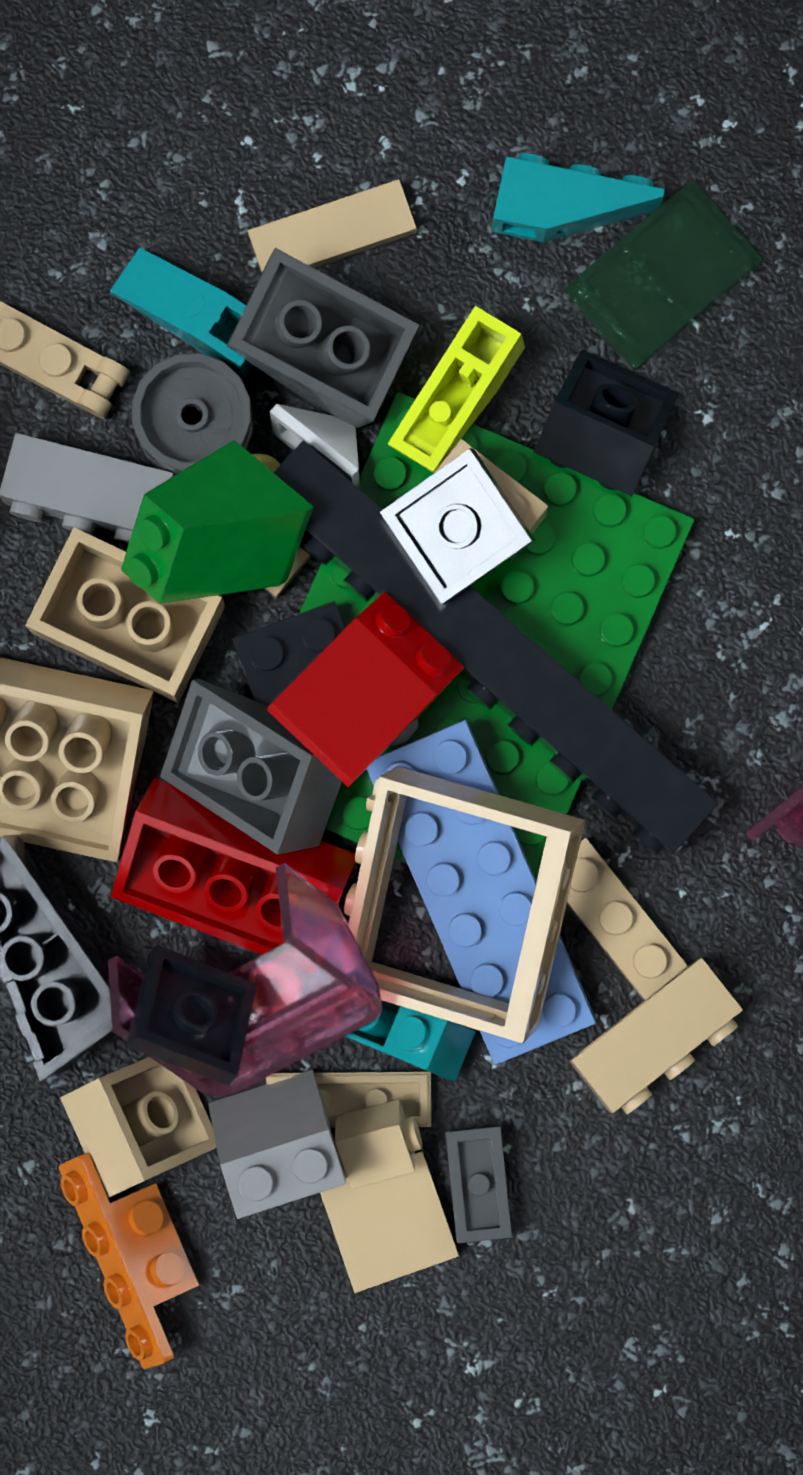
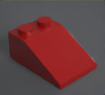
(365, 688)

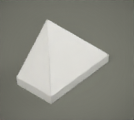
(324, 433)

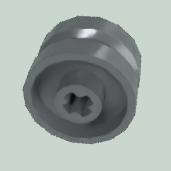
(184, 387)

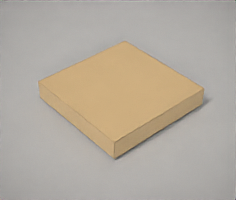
(389, 1227)

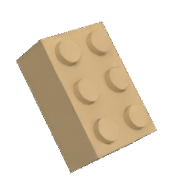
(116, 624)

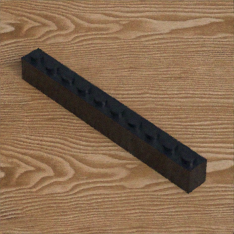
(501, 664)

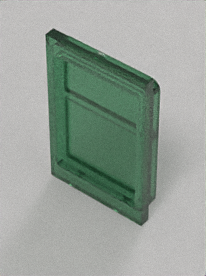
(663, 275)

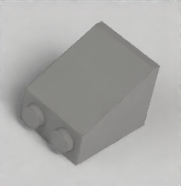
(275, 1144)

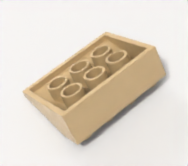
(69, 757)

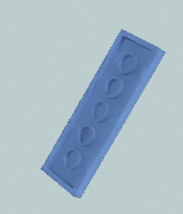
(478, 887)

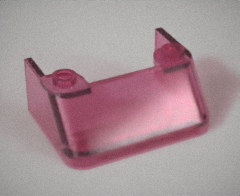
(305, 991)

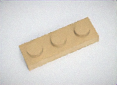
(621, 925)

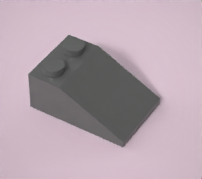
(322, 339)
(249, 769)

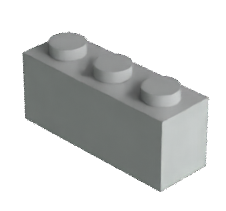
(76, 486)

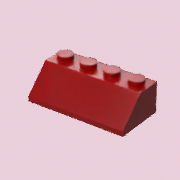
(212, 874)

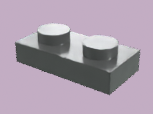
(478, 1184)

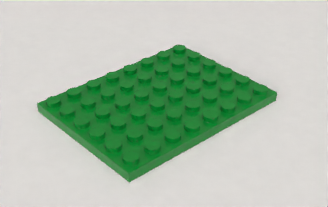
(573, 591)

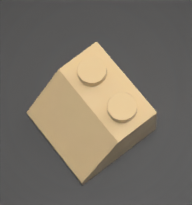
(138, 1123)

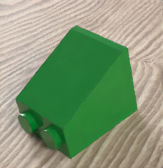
(216, 529)

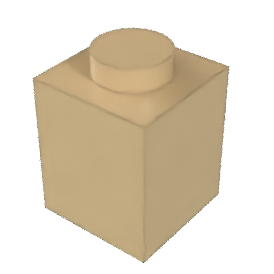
(377, 1143)

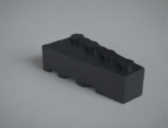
(49, 965)

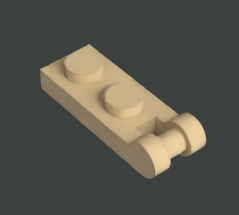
(57, 362)

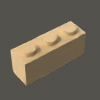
(657, 1038)

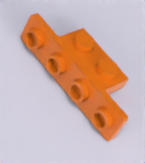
(135, 1253)

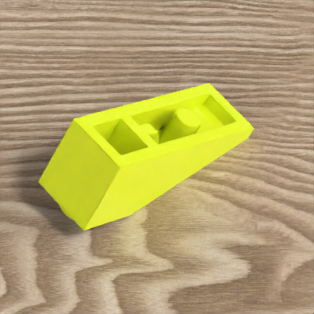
(458, 389)

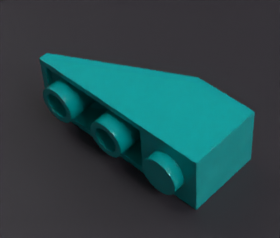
(557, 202)
(183, 306)
(417, 1039)

